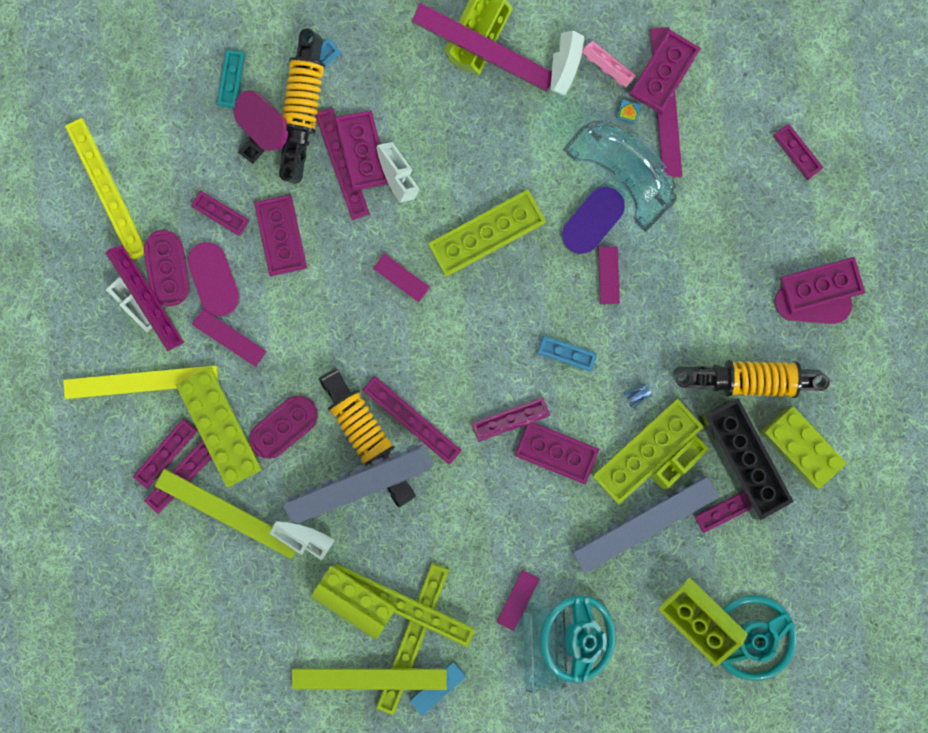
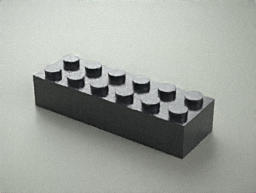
(746, 459)

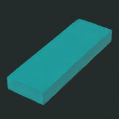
(231, 78)

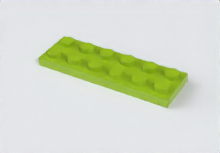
(487, 233)
(219, 427)
(648, 451)

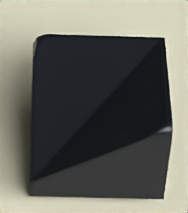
(250, 150)

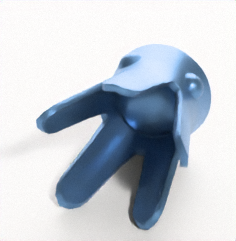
(640, 394)

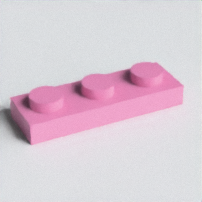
(608, 64)

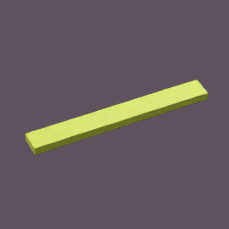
(106, 188)
(129, 382)

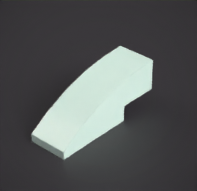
(566, 61)
(397, 172)
(122, 295)
(302, 538)

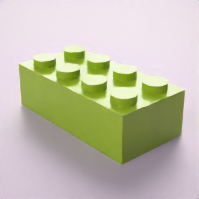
(803, 447)
(703, 622)

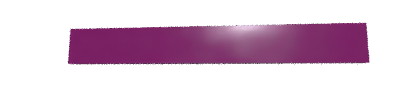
(482, 47)
(668, 122)

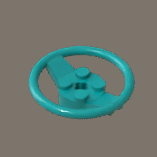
(582, 628)
(769, 631)

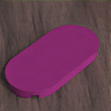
(260, 120)
(167, 267)
(213, 279)
(825, 314)
(283, 427)

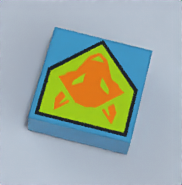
(628, 111)

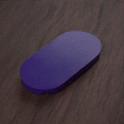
(593, 220)

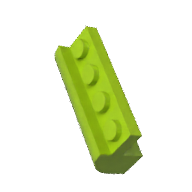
(485, 18)
(353, 602)

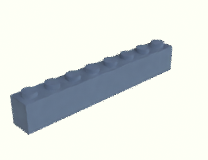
(359, 483)
(645, 523)

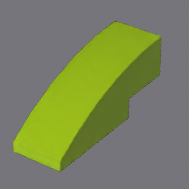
(679, 463)

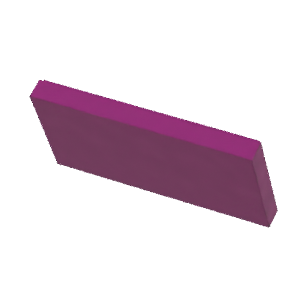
(664, 71)
(359, 143)
(280, 235)
(822, 285)
(557, 452)

